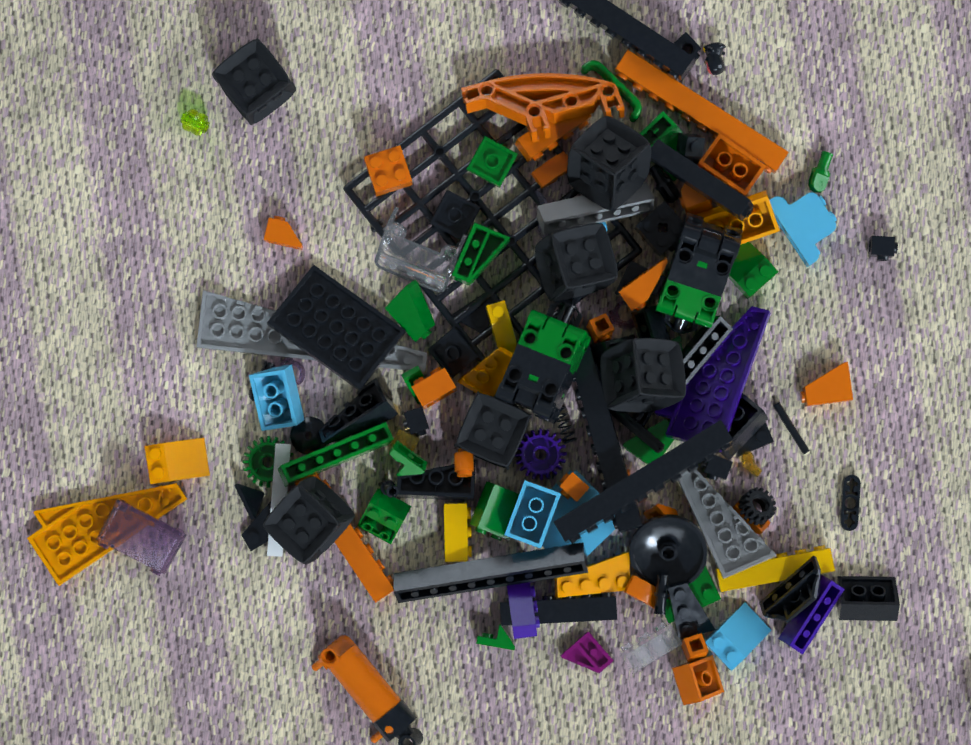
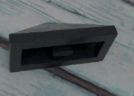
(251, 499)

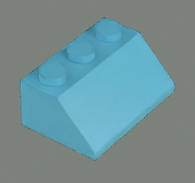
(276, 398)

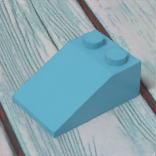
(737, 636)

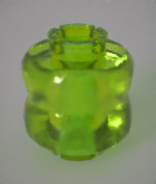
(195, 122)

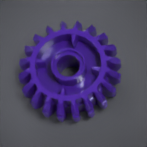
(552, 451)

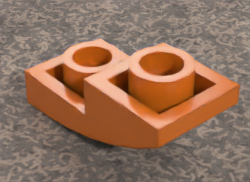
(551, 170)
(641, 590)

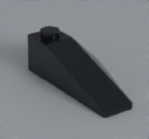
(362, 413)

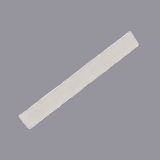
(279, 491)

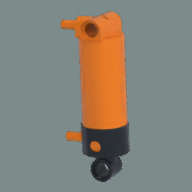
(370, 691)

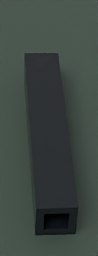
(701, 180)

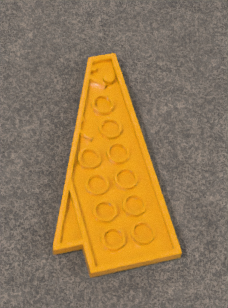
(70, 531)

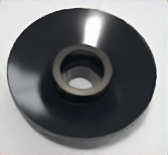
(298, 437)

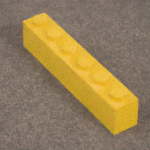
(776, 569)

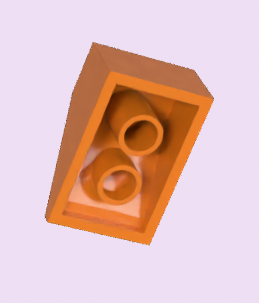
(640, 288)

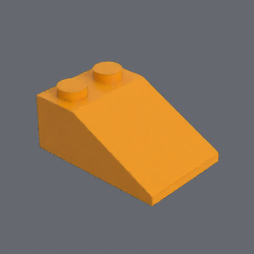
(177, 461)

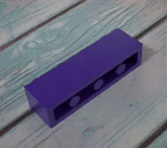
(522, 610)
(805, 625)

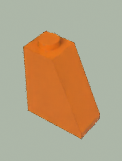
(829, 388)

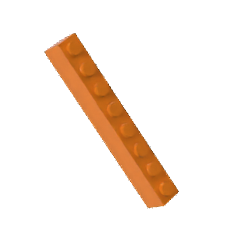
(362, 561)

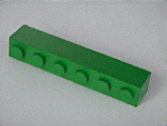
(335, 454)

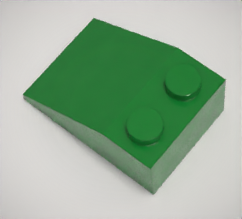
(751, 270)

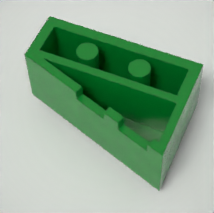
(478, 253)

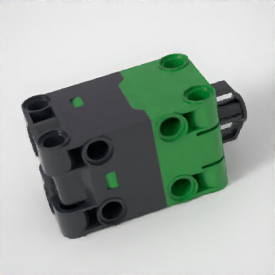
(698, 273)
(545, 362)

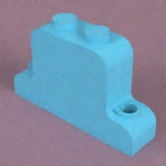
(804, 223)

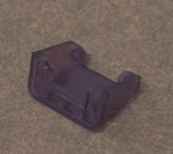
(141, 536)

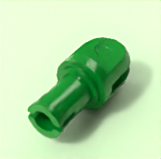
(820, 175)

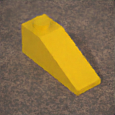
(501, 326)

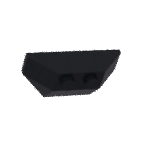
(794, 593)

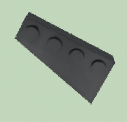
(438, 484)

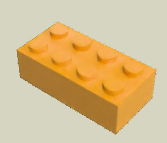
(757, 225)

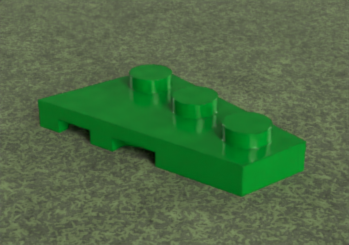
(704, 591)

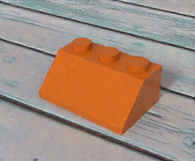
(731, 165)

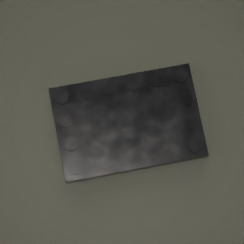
(336, 327)

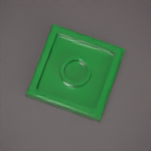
(492, 161)

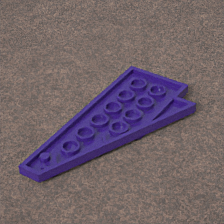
(719, 383)

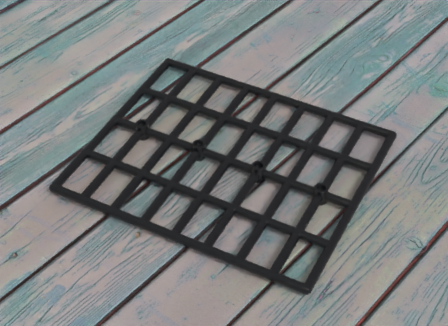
(492, 219)

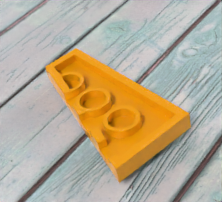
(602, 577)

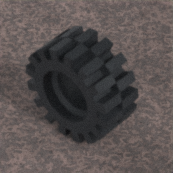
(751, 512)

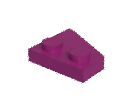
(588, 654)

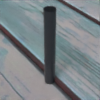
(791, 428)

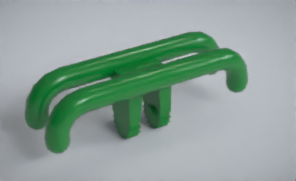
(624, 92)

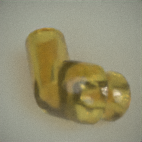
(749, 463)

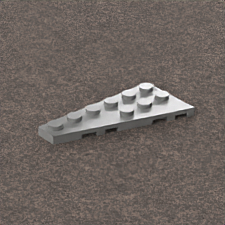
(725, 531)

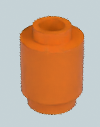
(463, 463)

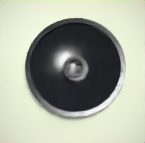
(668, 548)

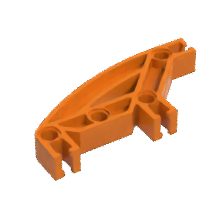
(554, 91)

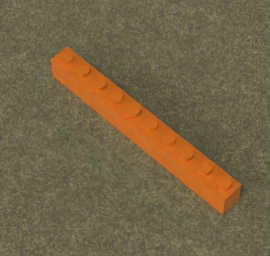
(698, 110)

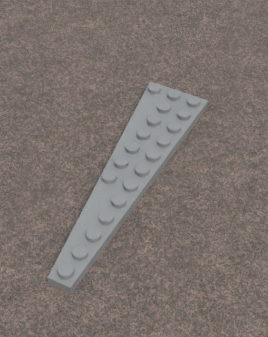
(243, 328)

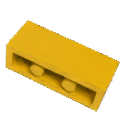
(457, 532)

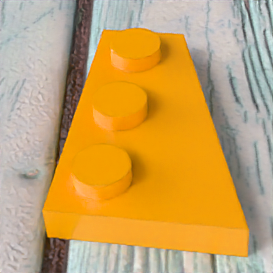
(488, 373)

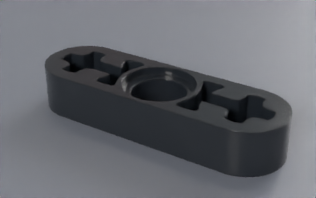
(845, 487)

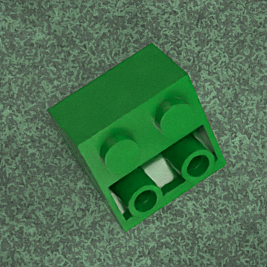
(384, 516)

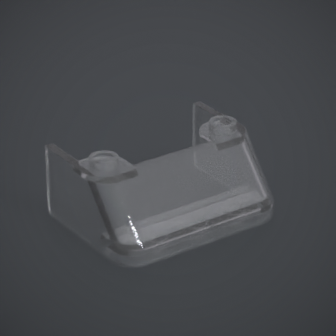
(416, 261)

